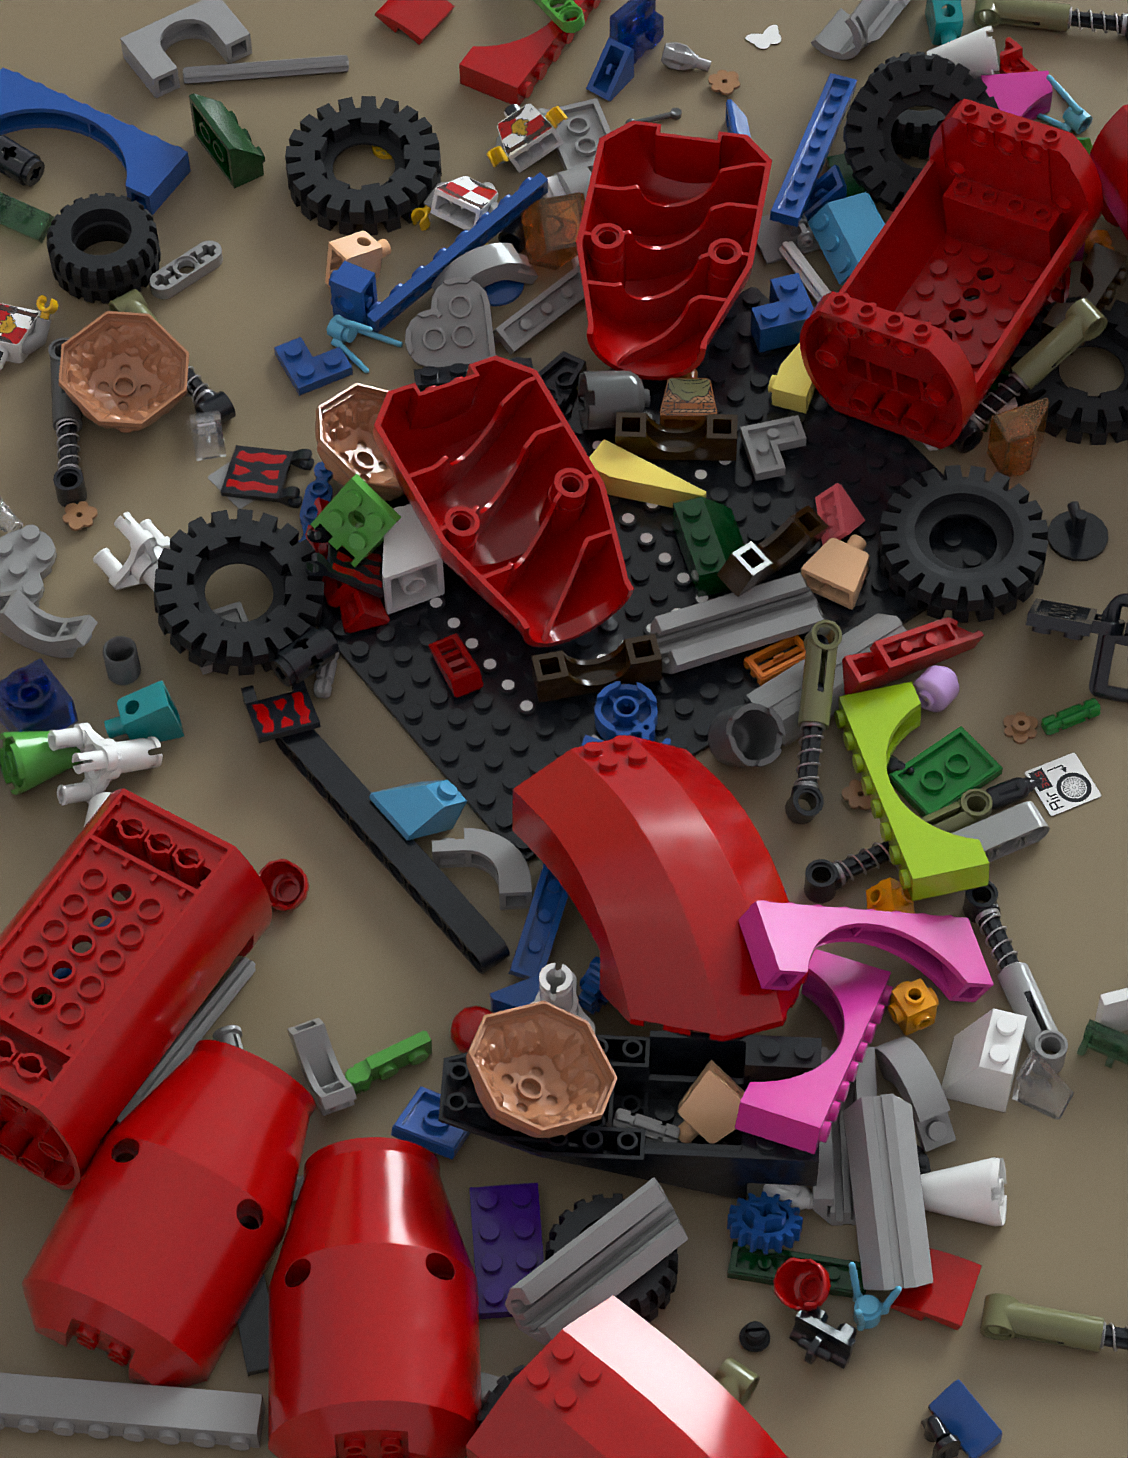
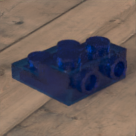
(637, 26)

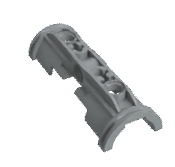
(848, 34)

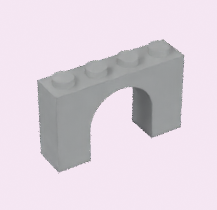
(203, 20)

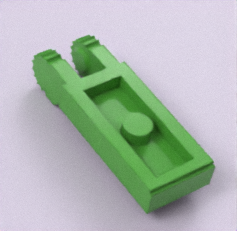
(389, 1061)

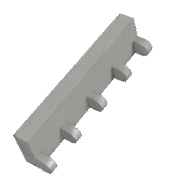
(540, 312)

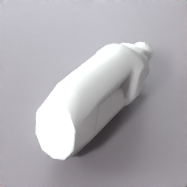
(800, 1195)

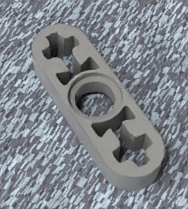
(190, 258)

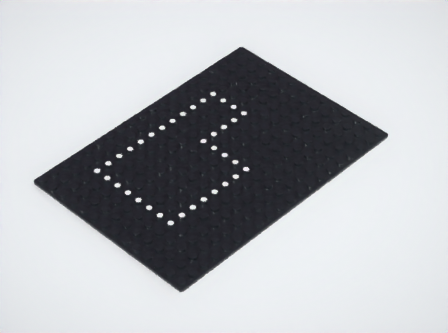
(501, 731)

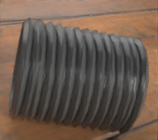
(119, 649)

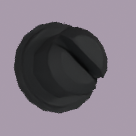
(754, 1336)

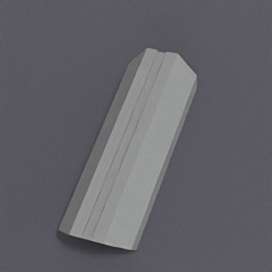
(735, 623)
(784, 690)
(833, 1191)
(887, 1193)
(597, 1263)

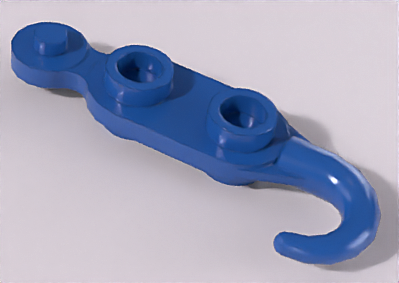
(317, 488)

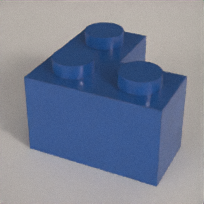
(781, 320)

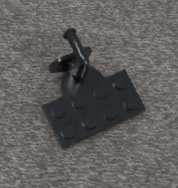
(1080, 622)

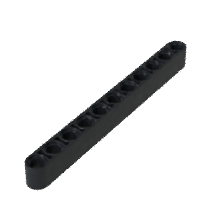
(402, 858)

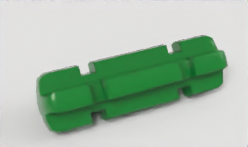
(1070, 716)

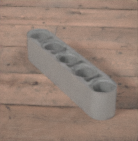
(1007, 830)

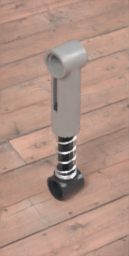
(1016, 977)

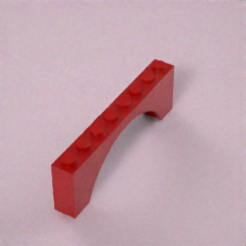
(515, 67)

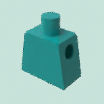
(944, 23)
(146, 715)

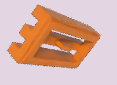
(779, 662)

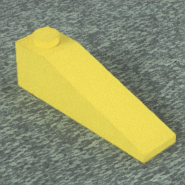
(792, 385)
(638, 479)

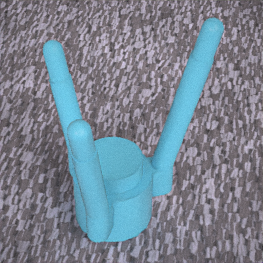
(1075, 117)
(345, 331)
(867, 1307)

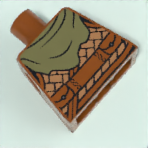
(687, 401)

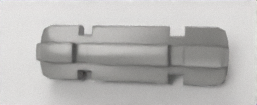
(325, 679)
(653, 1127)

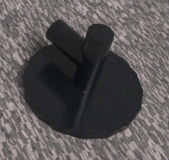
(1077, 534)

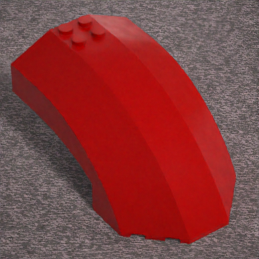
(660, 877)
(617, 1392)

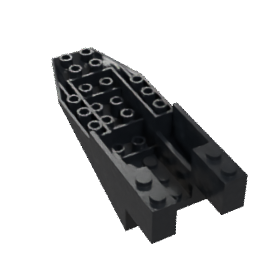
(651, 1082)

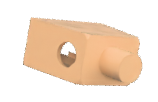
(359, 250)
(838, 570)
(709, 1106)

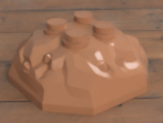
(124, 370)
(347, 441)
(540, 1070)

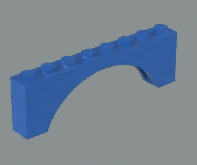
(150, 163)

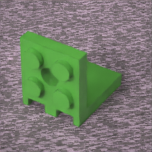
(357, 519)

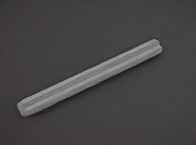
(265, 69)
(199, 1024)

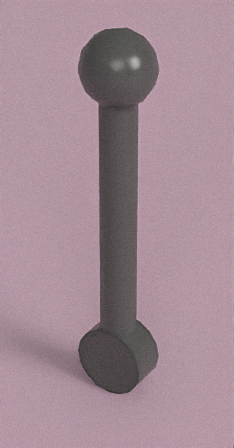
(675, 113)

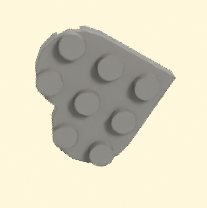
(454, 328)
(25, 561)

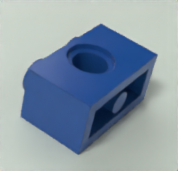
(352, 292)

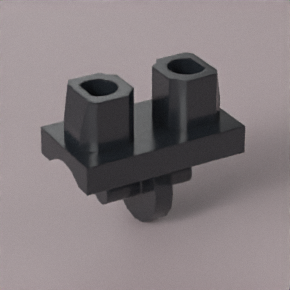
(821, 1339)

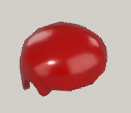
(285, 884)
(466, 1025)
(802, 1284)

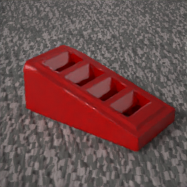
(457, 666)

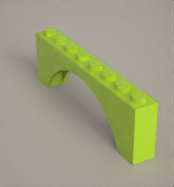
(928, 857)

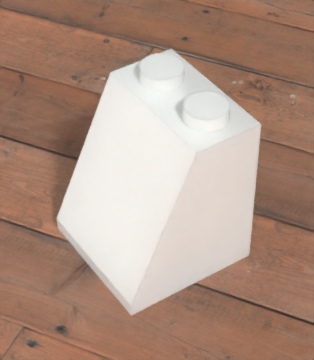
(410, 564)
(985, 1060)

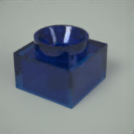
(35, 700)

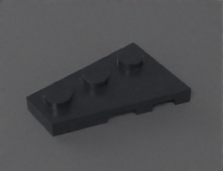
(562, 377)

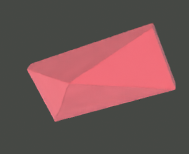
(838, 513)

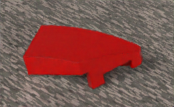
(1012, 59)

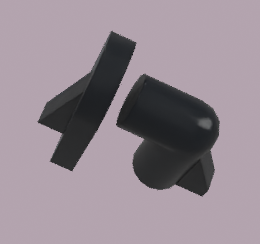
(946, 1445)

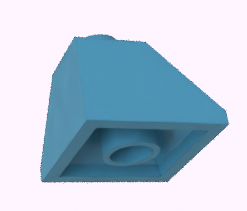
(421, 807)

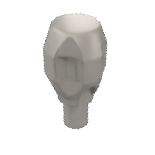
(681, 57)

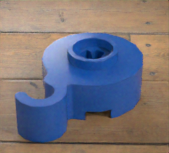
(626, 711)

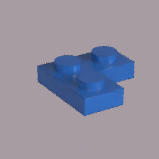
(308, 371)

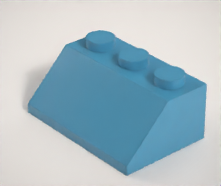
(846, 232)

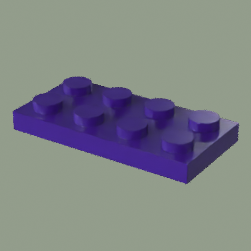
(504, 1241)

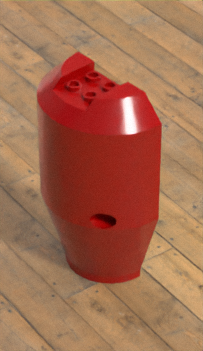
(667, 243)
(508, 497)
(156, 1245)
(373, 1312)

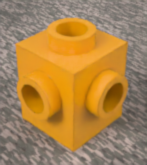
(889, 897)
(913, 1006)

